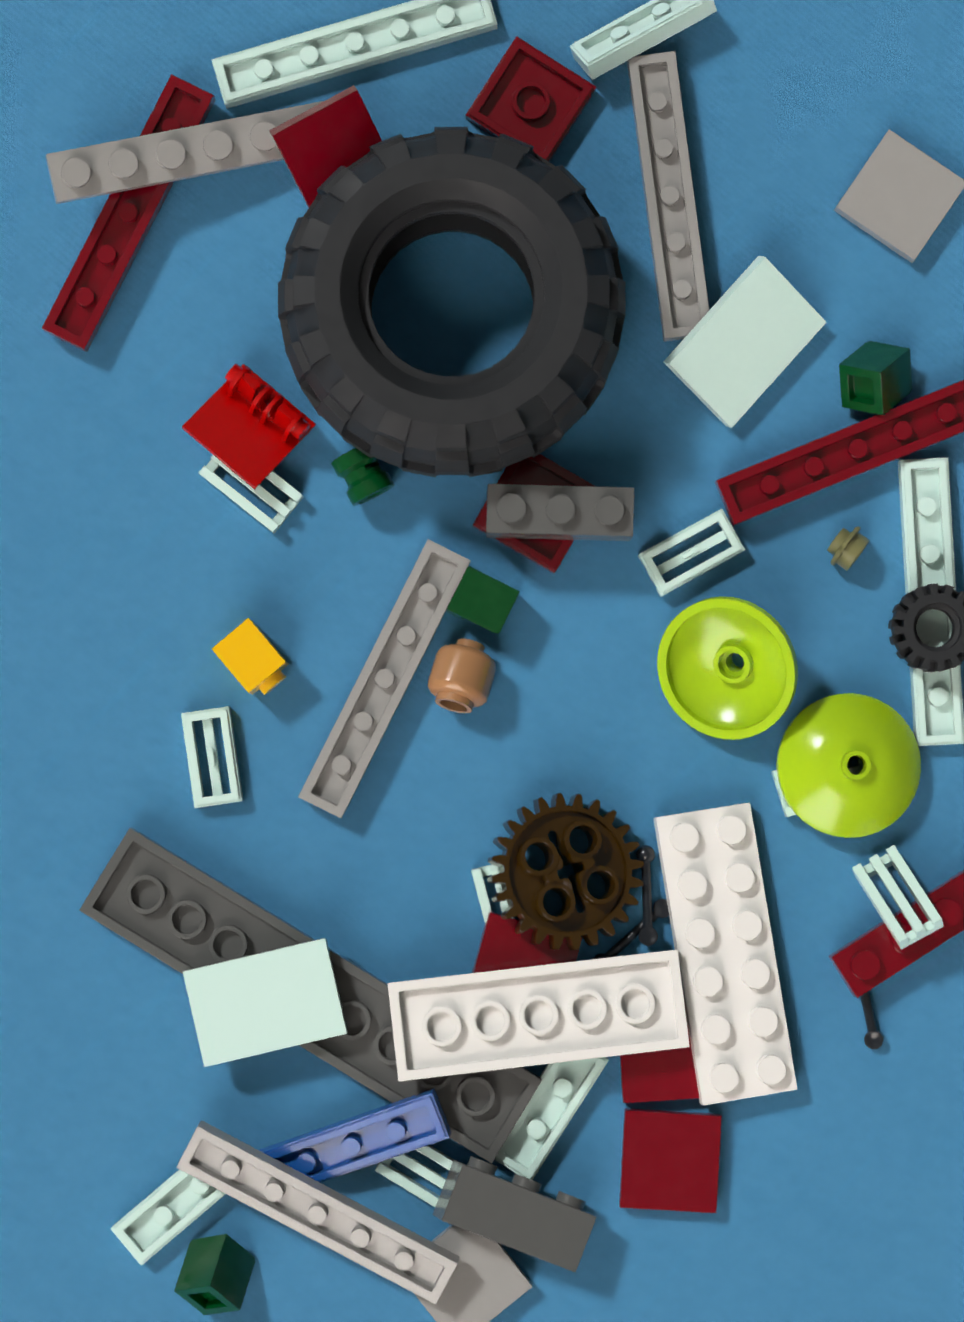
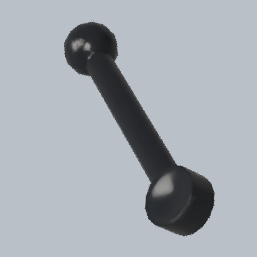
(660, 910)
(647, 935)
(873, 1038)

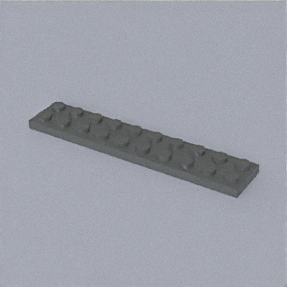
(200, 921)

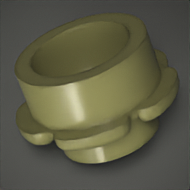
(847, 547)

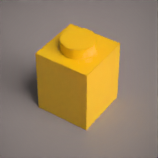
(251, 658)

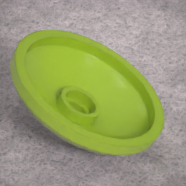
(707, 685)
(815, 768)

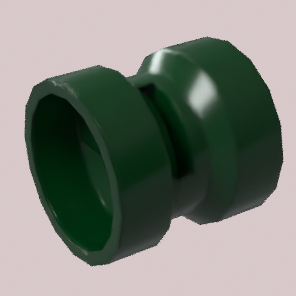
(362, 476)

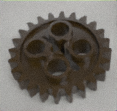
(604, 856)

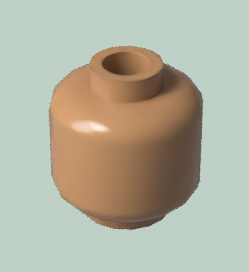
(461, 676)

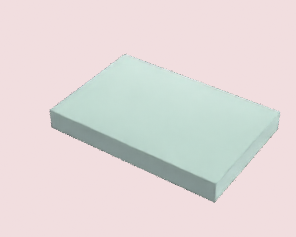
(745, 341)
(265, 1002)

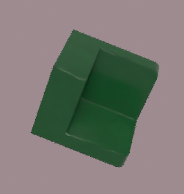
(875, 377)
(482, 600)
(215, 1274)

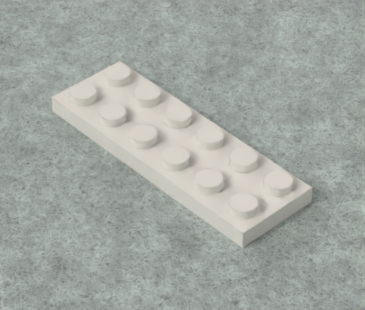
(725, 953)
(538, 1015)

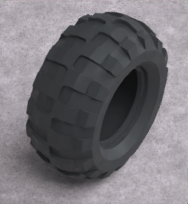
(430, 188)

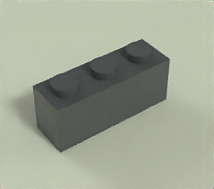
(560, 512)
(515, 1213)

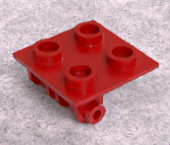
(248, 425)

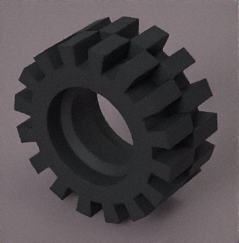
(905, 634)

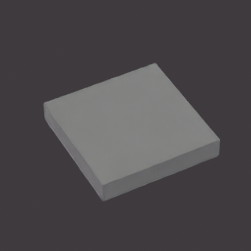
(900, 196)
(481, 1283)

